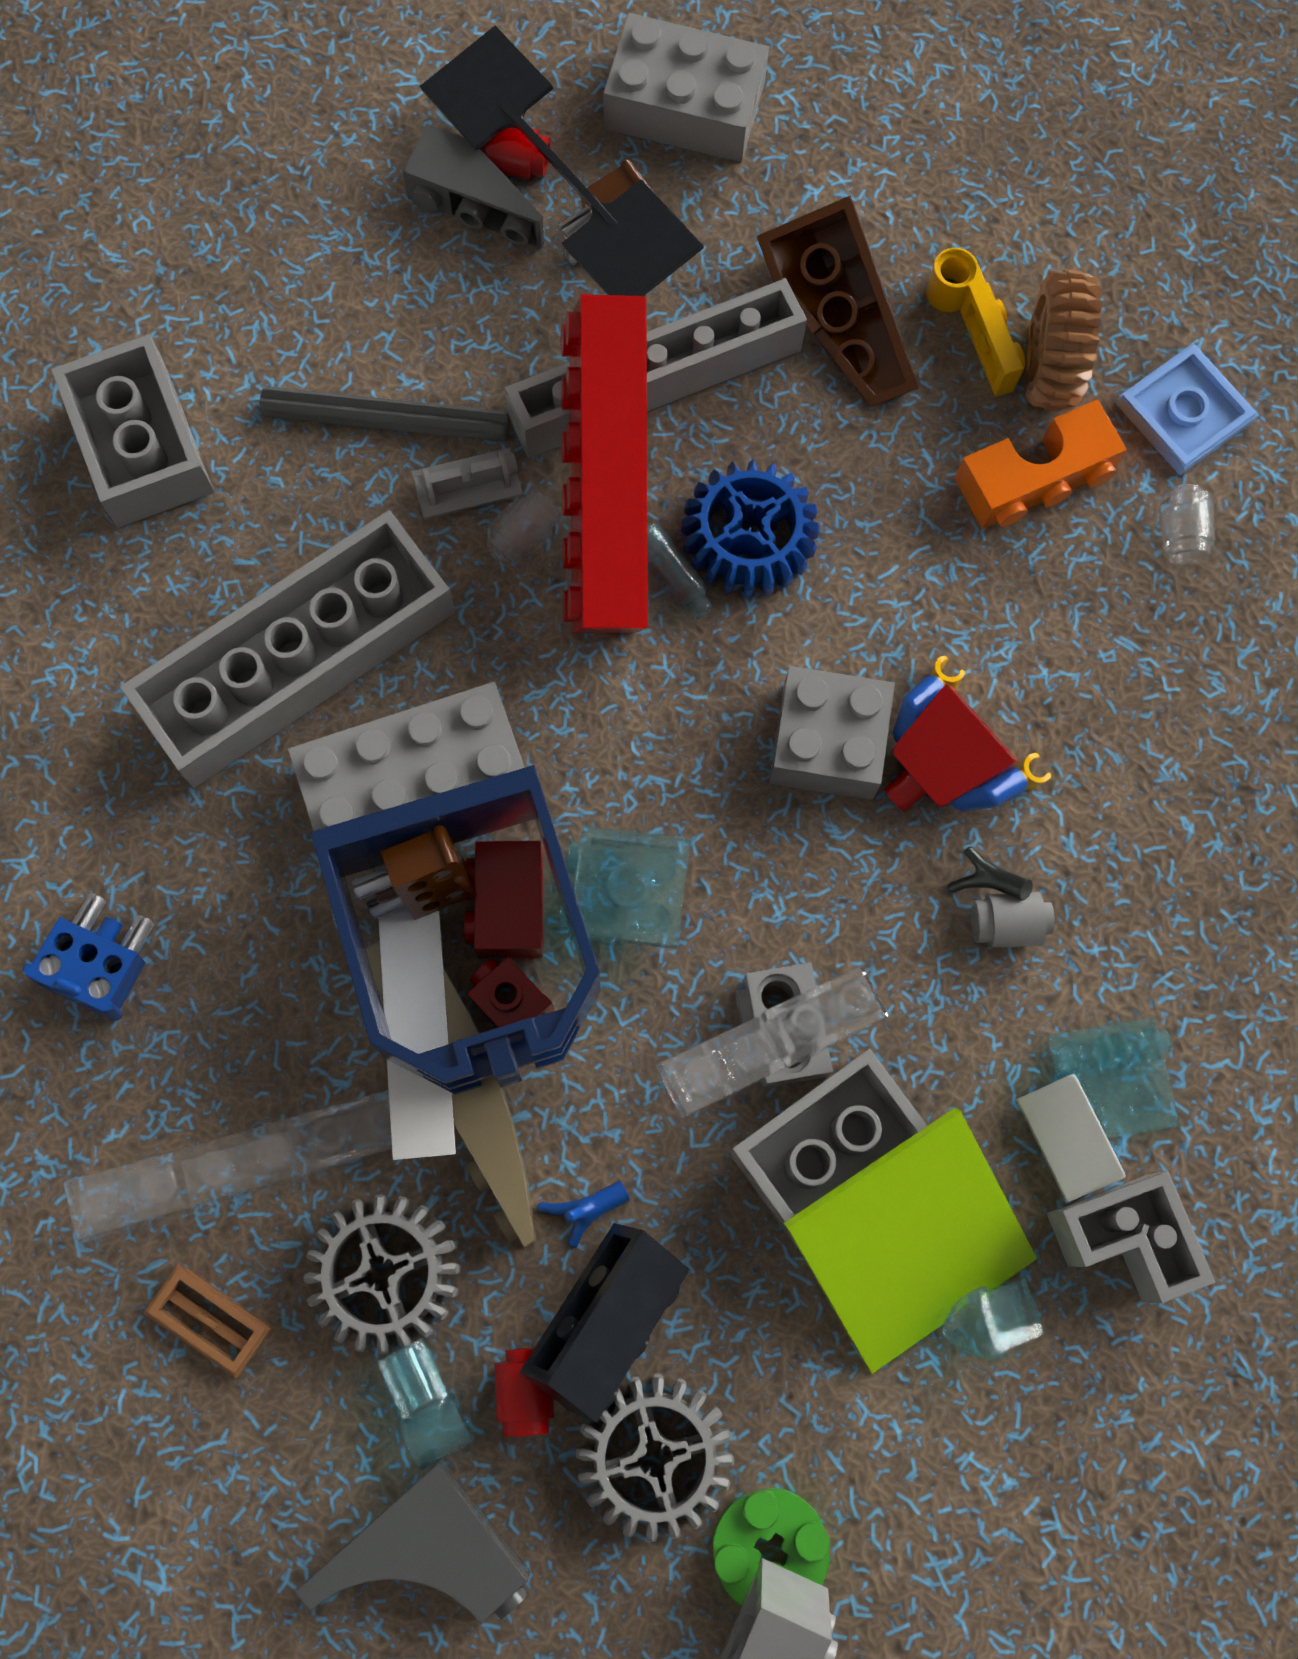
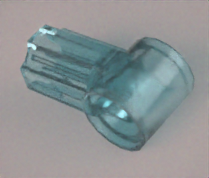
(428, 1411)

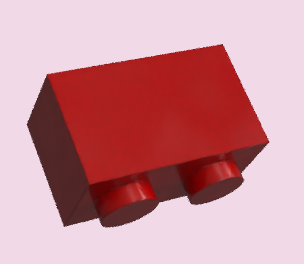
(507, 899)

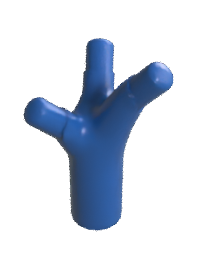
(586, 1210)

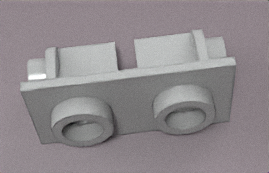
(467, 483)

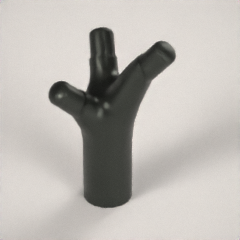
(992, 877)

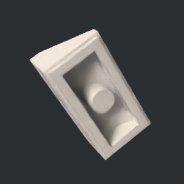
(1071, 1138)

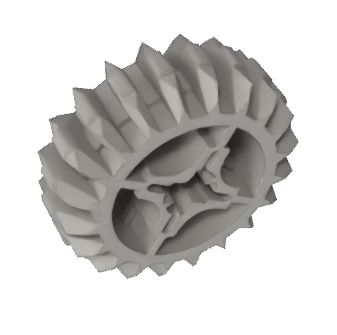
(392, 1298)
(668, 1508)

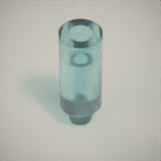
(676, 573)

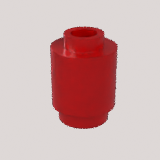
(516, 154)
(519, 1402)

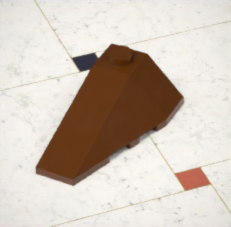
(842, 297)

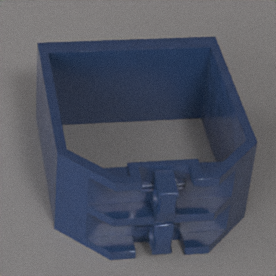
(465, 814)

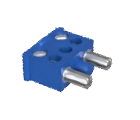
(91, 982)

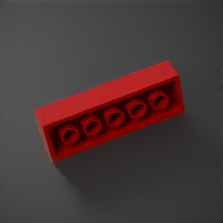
(608, 464)

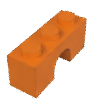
(1004, 485)

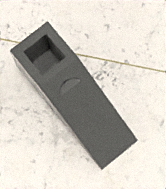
(465, 183)

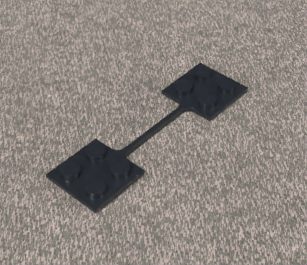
(627, 241)

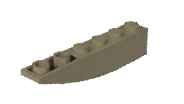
(484, 1126)

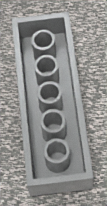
(290, 648)

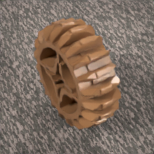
(1062, 340)

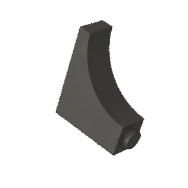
(431, 1539)

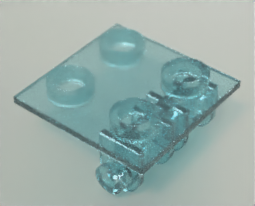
(1120, 1074)

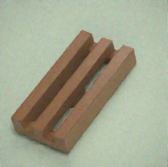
(247, 1346)

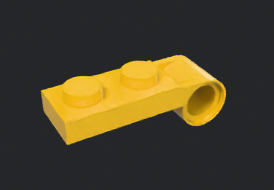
(982, 314)

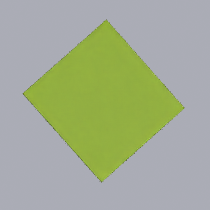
(911, 1239)

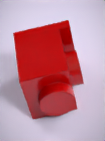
(491, 977)

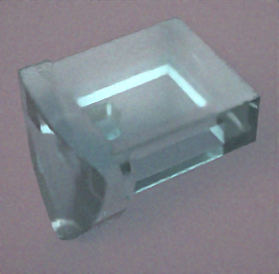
(993, 1320)

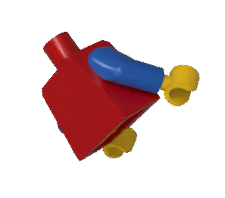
(952, 751)

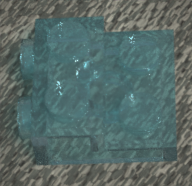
(628, 886)

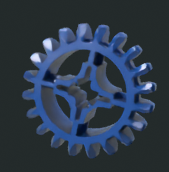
(778, 503)

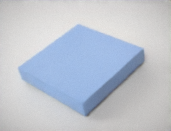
(1186, 408)

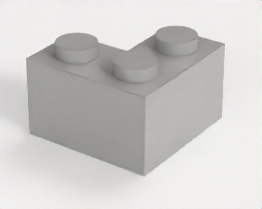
(1144, 1225)

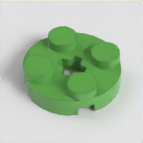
(763, 1515)

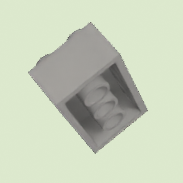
(406, 756)

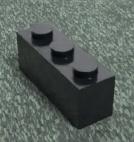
(605, 1321)

